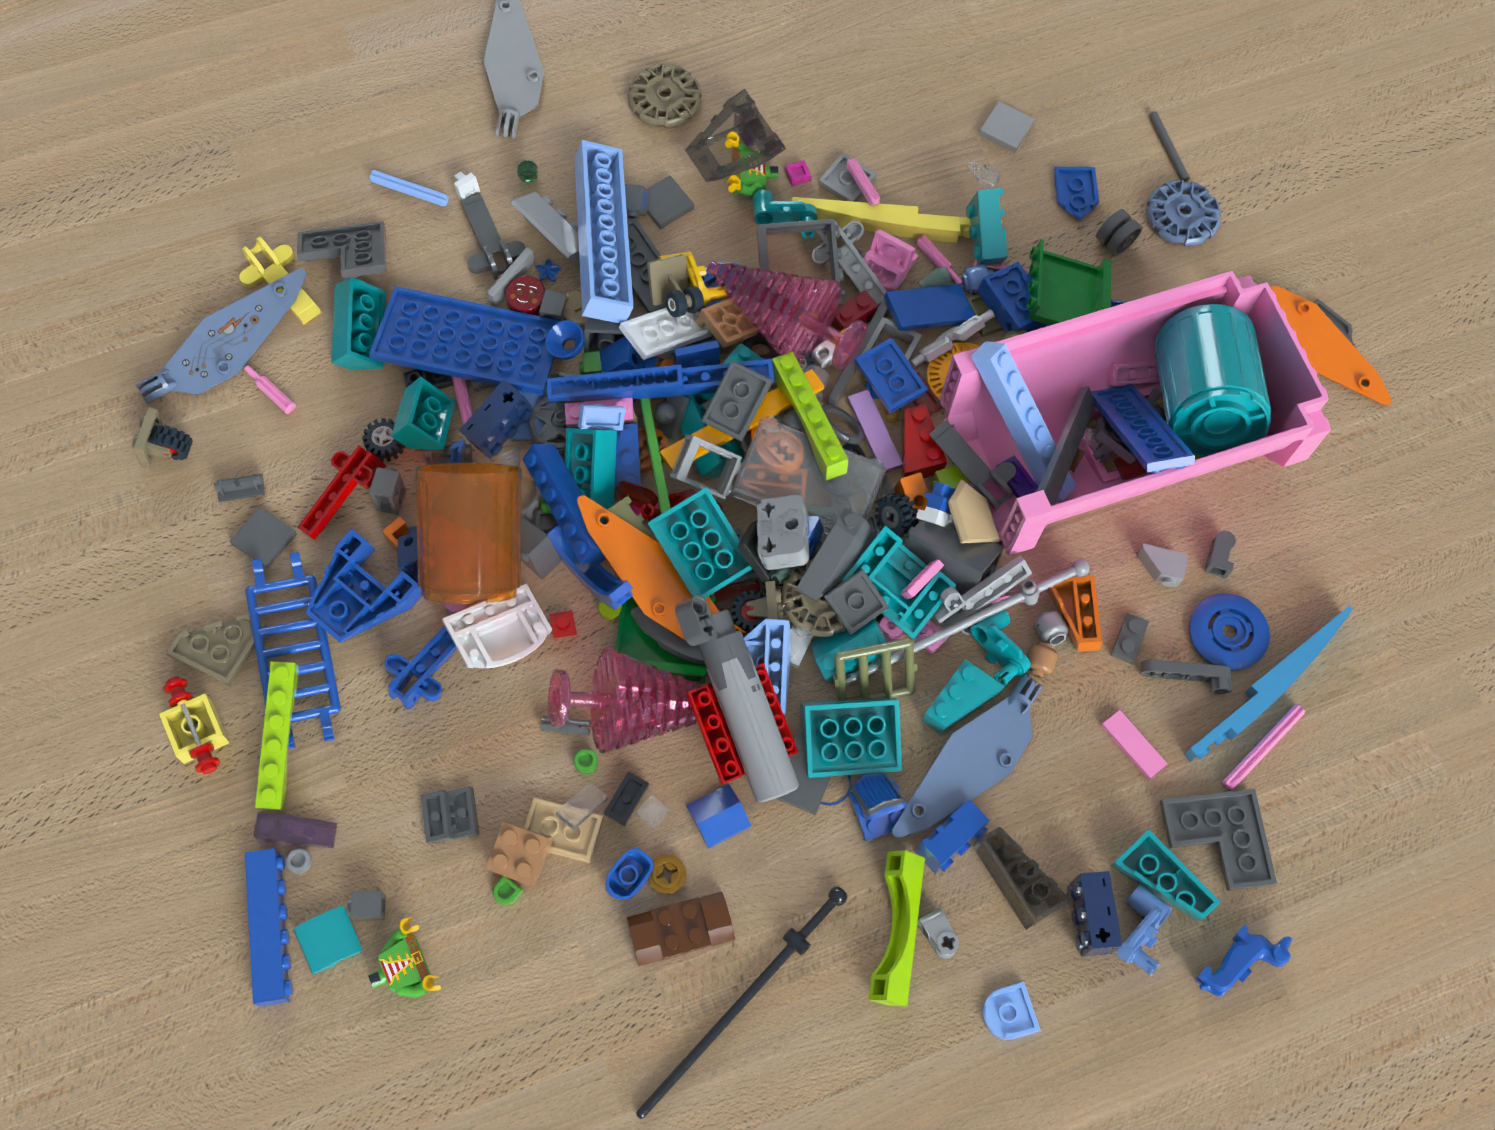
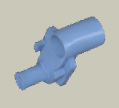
(1155, 914)

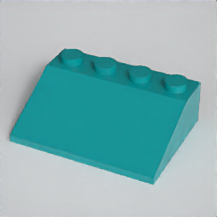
(700, 544)
(851, 736)

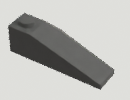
(837, 555)

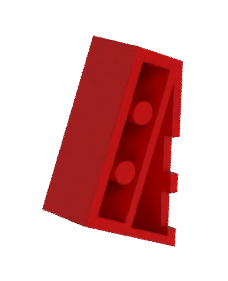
(918, 448)

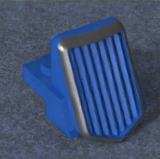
(876, 804)

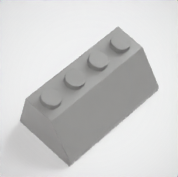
(550, 224)

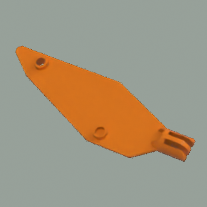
(1329, 349)
(641, 563)

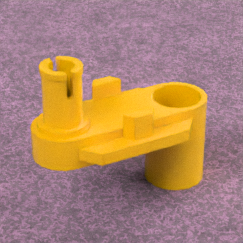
(695, 279)

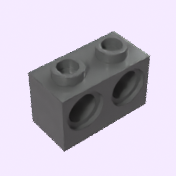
(387, 490)

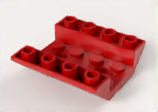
(717, 734)

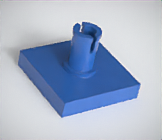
(698, 355)

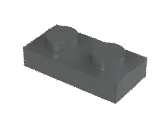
(1129, 638)

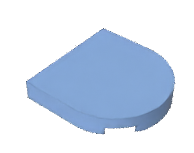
(1010, 1012)

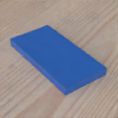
(929, 307)

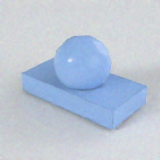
(601, 417)

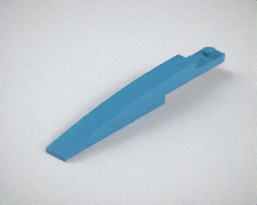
(1269, 688)

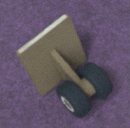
(670, 286)

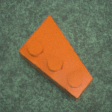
(1079, 607)

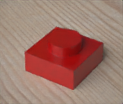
(563, 624)

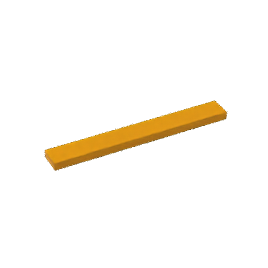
(772, 405)

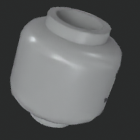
(1051, 627)

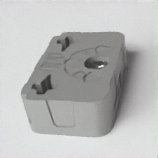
(782, 532)

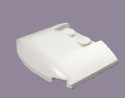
(498, 631)

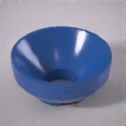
(560, 334)

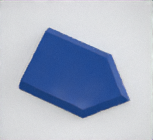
(1076, 190)

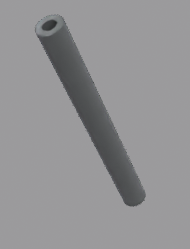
(1169, 146)

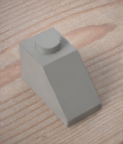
(1163, 564)

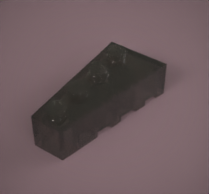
(1020, 879)

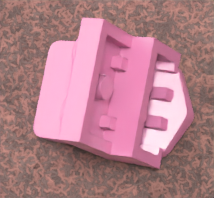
(890, 259)

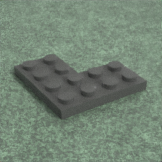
(360, 248)
(1230, 822)

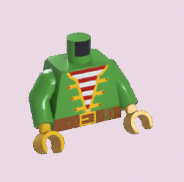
(751, 180)
(404, 964)

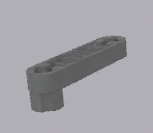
(1217, 675)

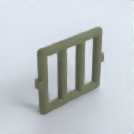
(862, 654)

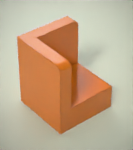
(394, 531)

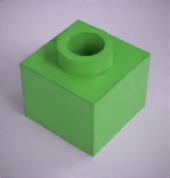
(591, 363)

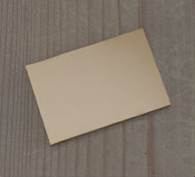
(569, 843)

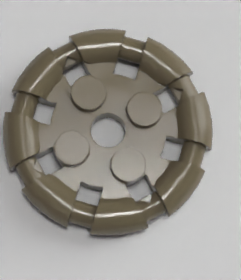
(661, 105)
(818, 609)

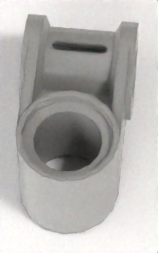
(938, 930)

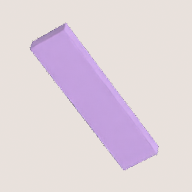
(874, 430)

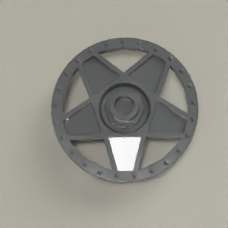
(554, 422)

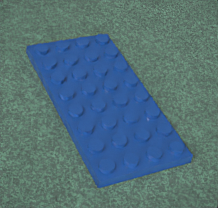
(464, 340)

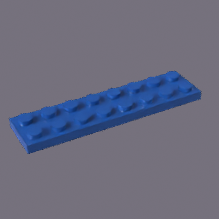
(1142, 429)

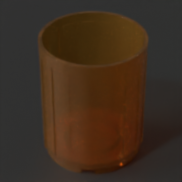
(468, 531)

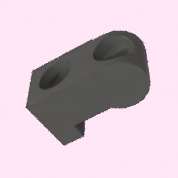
(1218, 555)

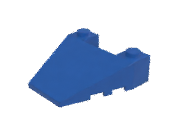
(353, 599)

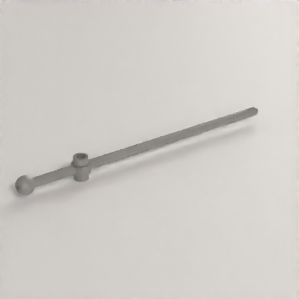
(1028, 592)

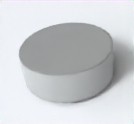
(298, 861)

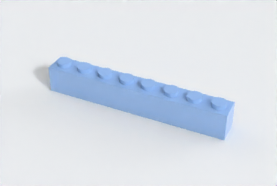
(1018, 410)

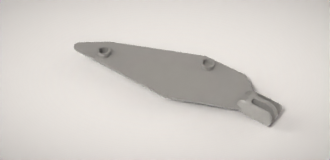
(512, 65)

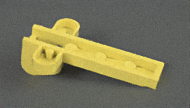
(304, 306)

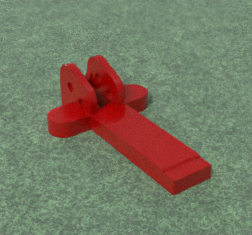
(340, 487)

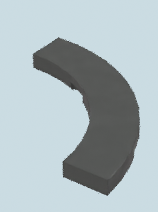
(667, 639)

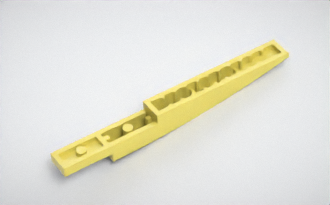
(892, 219)

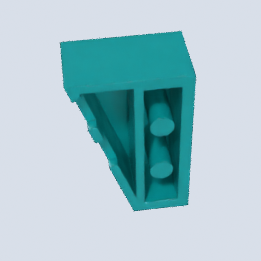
(986, 227)
(961, 696)

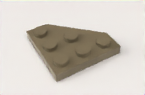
(216, 648)

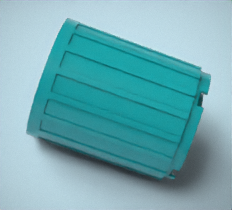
(1212, 378)

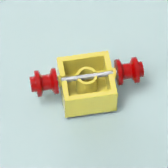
(193, 726)

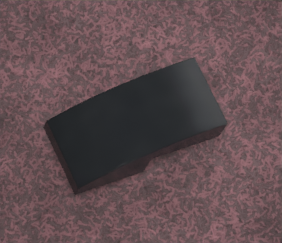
(438, 380)

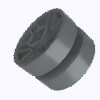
(1119, 232)

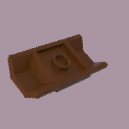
(681, 928)

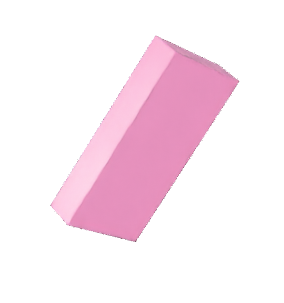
(921, 579)

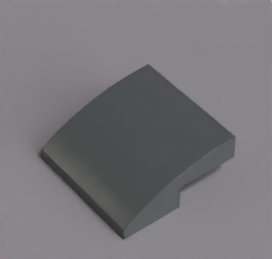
(449, 815)

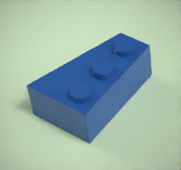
(953, 837)

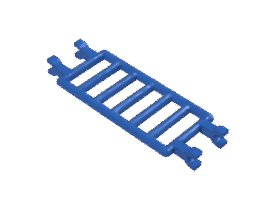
(321, 643)

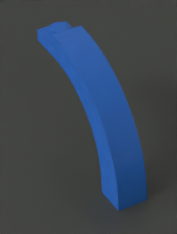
(593, 576)

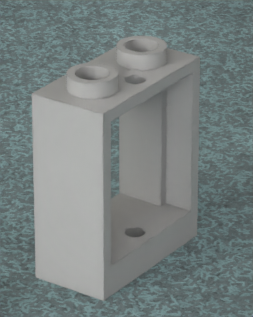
(889, 326)
(687, 456)

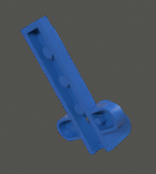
(423, 667)

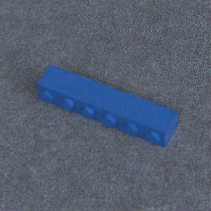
(561, 496)
(267, 927)

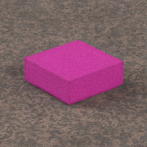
(798, 173)

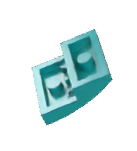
(327, 939)

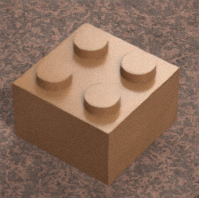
(519, 853)

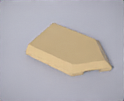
(972, 515)

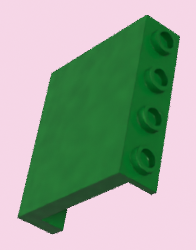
(1066, 287)
(638, 645)

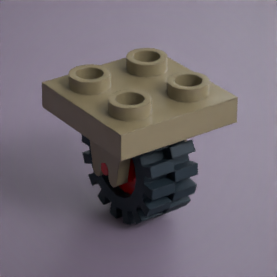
(159, 440)
(754, 608)

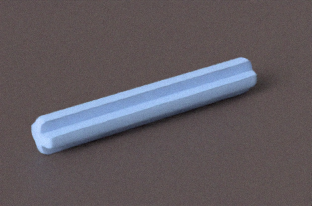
(409, 188)

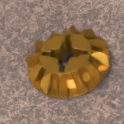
(673, 864)

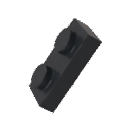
(626, 799)

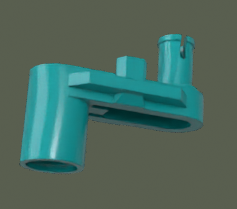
(770, 211)
(1000, 647)

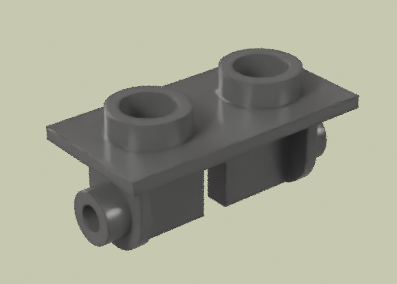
(444, 455)
(240, 487)

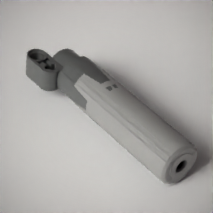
(740, 698)

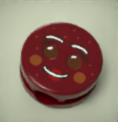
(525, 295)

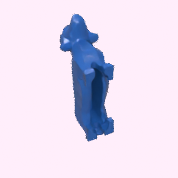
(1239, 959)

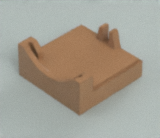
(727, 323)

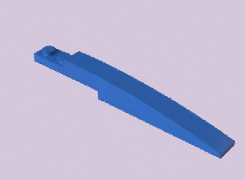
(647, 382)

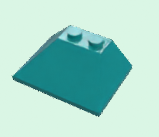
(891, 570)

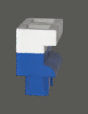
(937, 508)

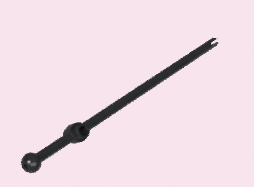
(797, 943)

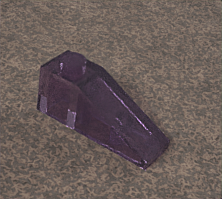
(294, 830)

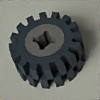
(896, 513)

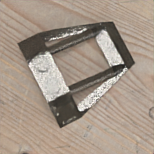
(752, 122)

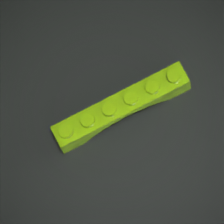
(823, 440)
(275, 740)
(892, 977)

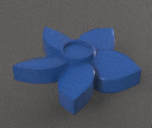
(548, 271)

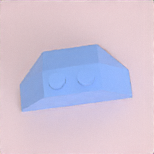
(771, 645)

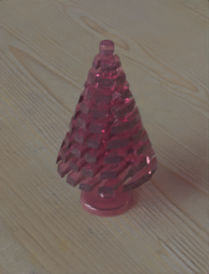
(791, 310)
(626, 702)

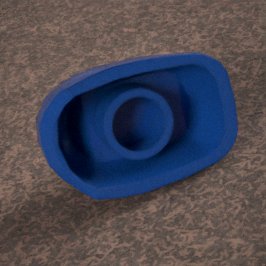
(628, 874)

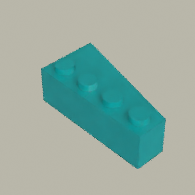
(1163, 874)

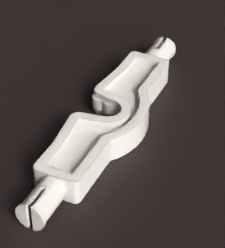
(943, 342)

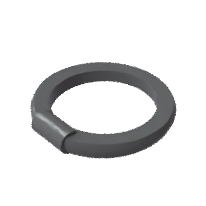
(851, 439)

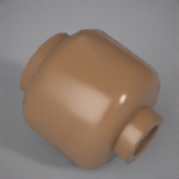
(1042, 659)

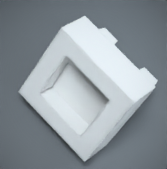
(466, 185)

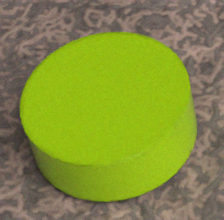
(608, 613)

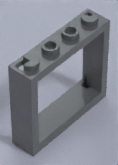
(804, 226)

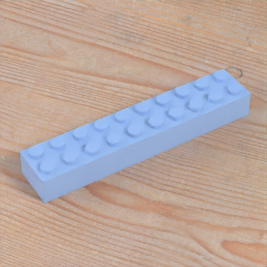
(603, 233)

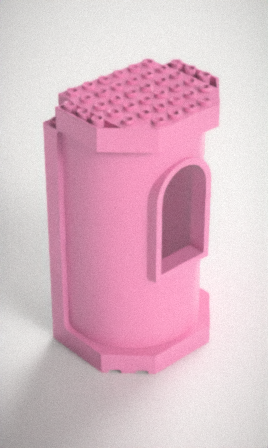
(1080, 354)

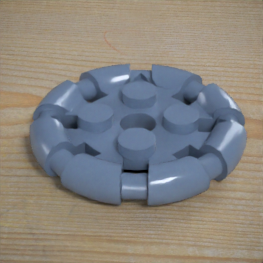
(1181, 223)

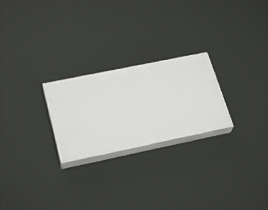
(660, 332)

